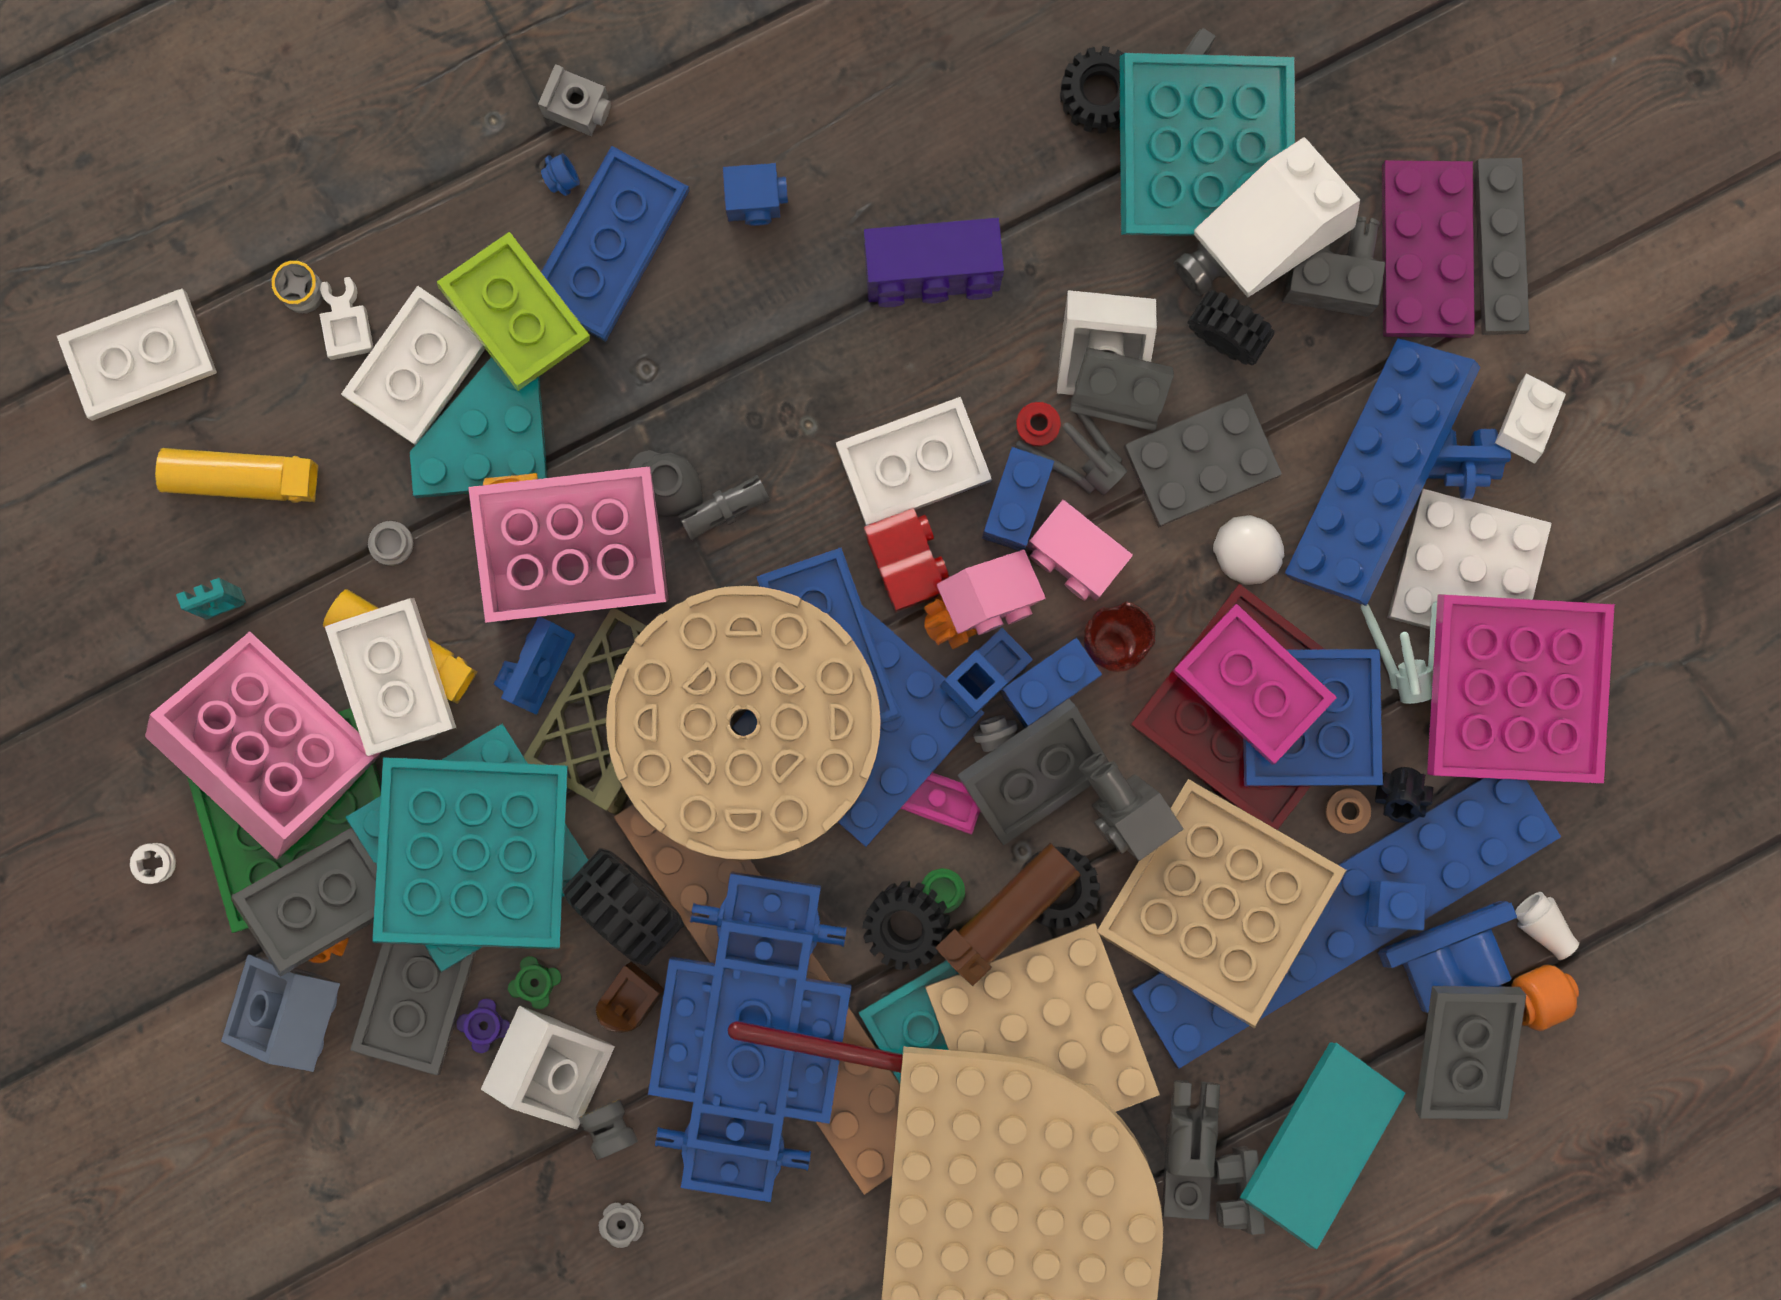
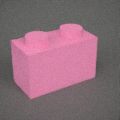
(1078, 552)
(990, 592)

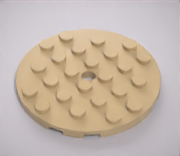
(676, 709)

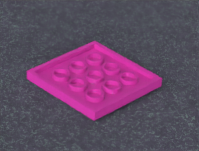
(1520, 689)

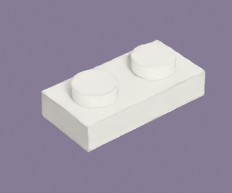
(1530, 418)

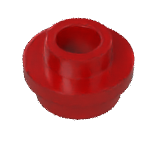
(1035, 437)

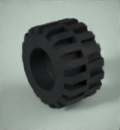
(622, 907)

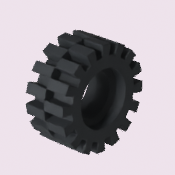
(1073, 95)
(1231, 327)
(1083, 899)
(888, 942)

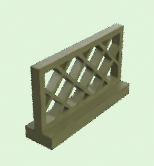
(609, 791)

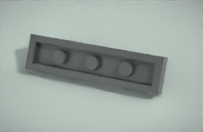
(1501, 246)

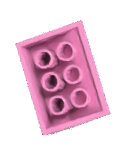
(568, 544)
(260, 744)

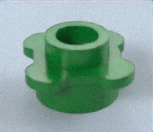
(522, 985)

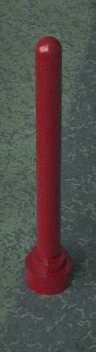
(815, 1046)

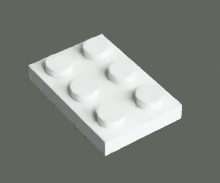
(136, 354)
(415, 366)
(913, 461)
(390, 676)

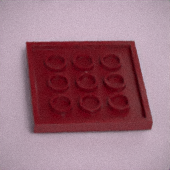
(1203, 741)

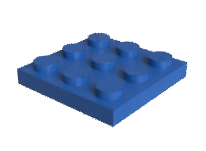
(1344, 740)

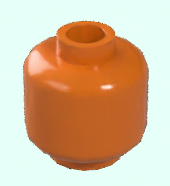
(1549, 997)

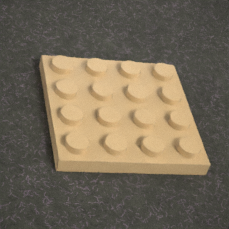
(1222, 904)
(1055, 1009)

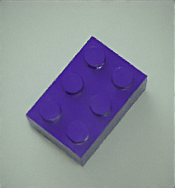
(933, 261)

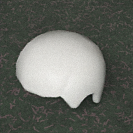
(1249, 549)

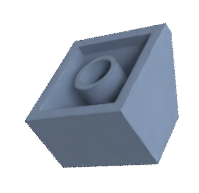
(280, 1016)

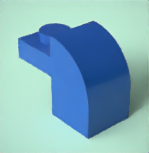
(986, 673)

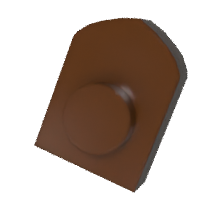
(628, 1000)

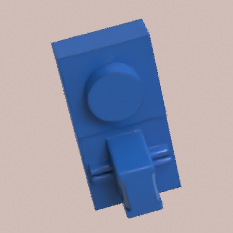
(540, 659)

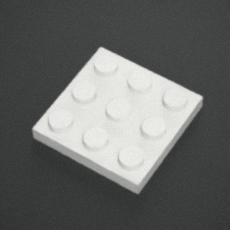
(1465, 552)

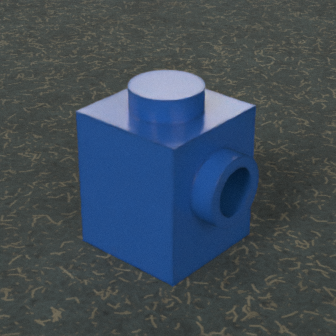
(754, 193)

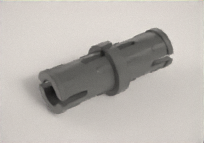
(724, 507)

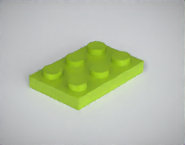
(513, 311)

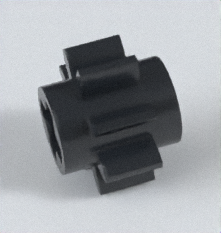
(1404, 794)

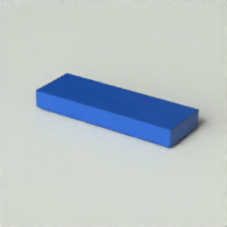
(1446, 933)

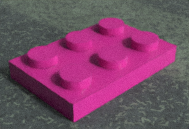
(1254, 684)

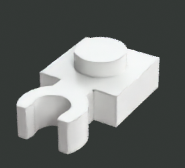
(345, 327)

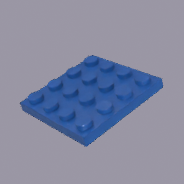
(908, 745)

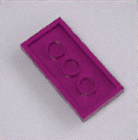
(1428, 249)

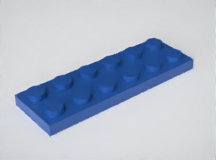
(1382, 471)

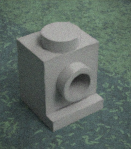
(582, 116)

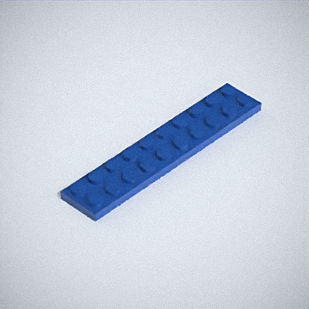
(1449, 850)

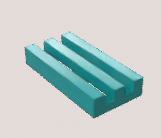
(221, 598)

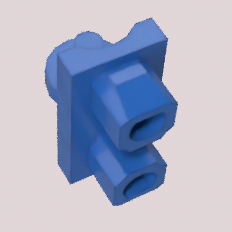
(1471, 465)

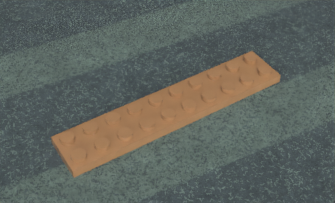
(864, 1096)

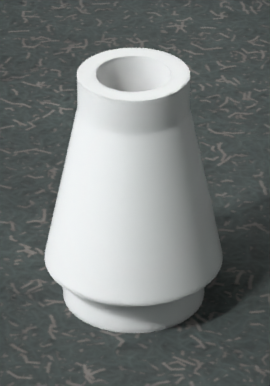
(1545, 923)

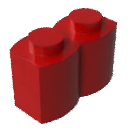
(905, 558)

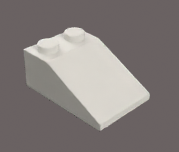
(1279, 218)

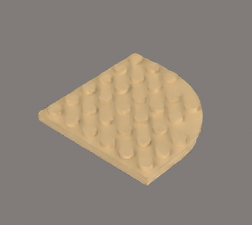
(1015, 1187)

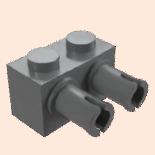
(1340, 281)
(1129, 810)

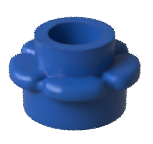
(560, 174)

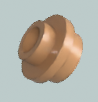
(1334, 811)

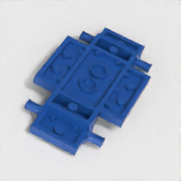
(736, 1085)

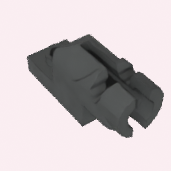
(1190, 1151)

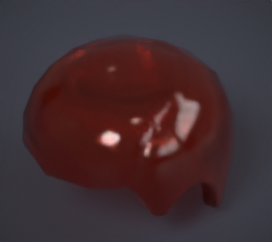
(1119, 637)

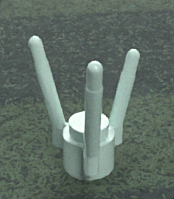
(1413, 678)

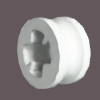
(161, 873)

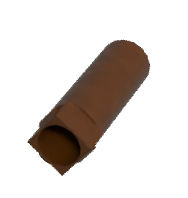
(1008, 914)

